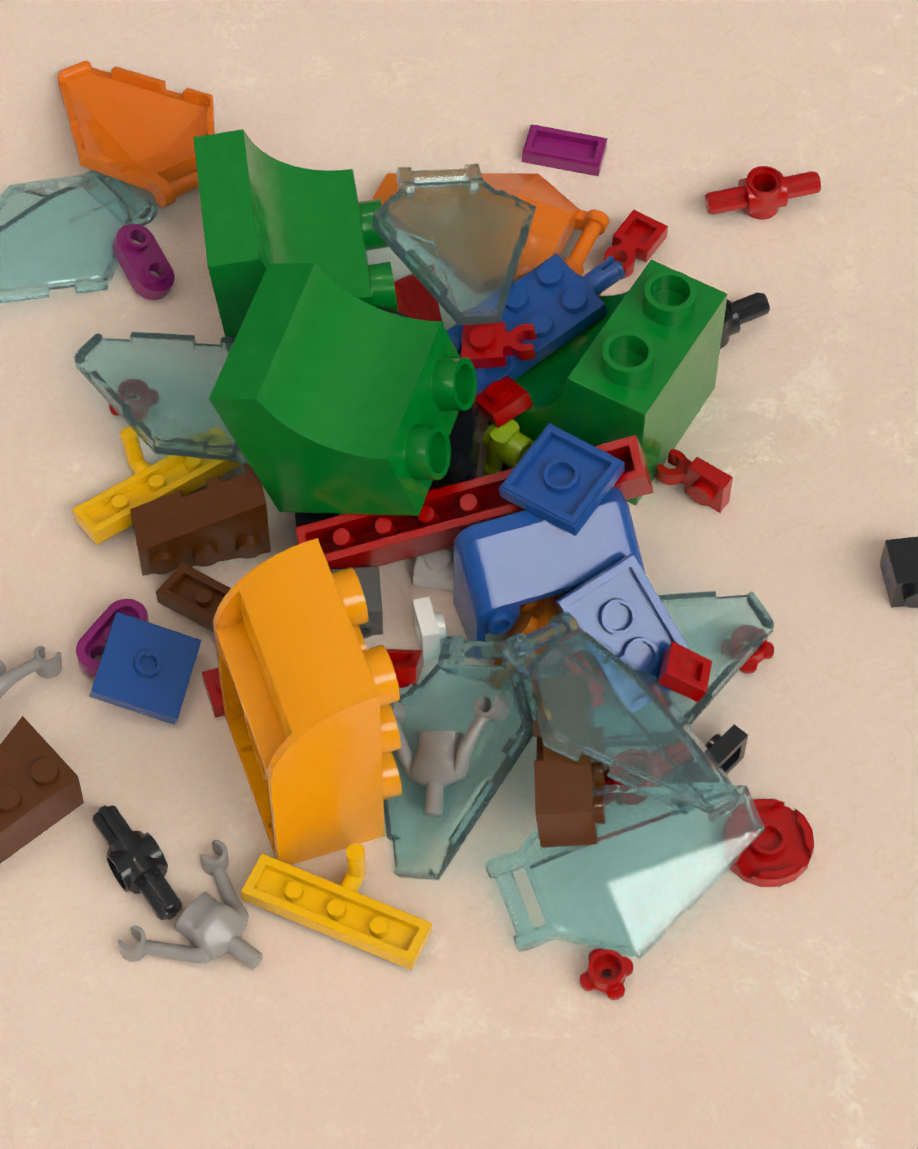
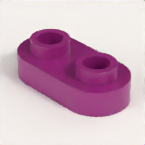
(140, 259)
(95, 638)

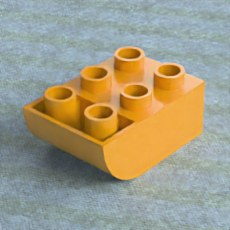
(308, 703)

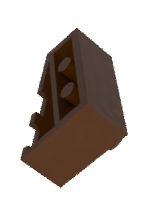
(204, 526)
(34, 788)
(567, 796)

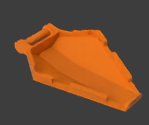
(136, 128)
(553, 219)

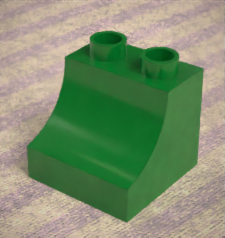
(282, 213)
(634, 369)
(340, 397)

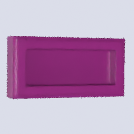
(564, 150)

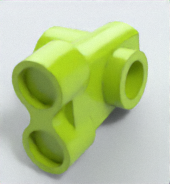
(505, 447)

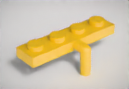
(110, 510)
(338, 908)

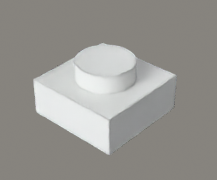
(435, 570)
(428, 627)

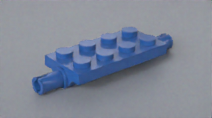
(556, 304)

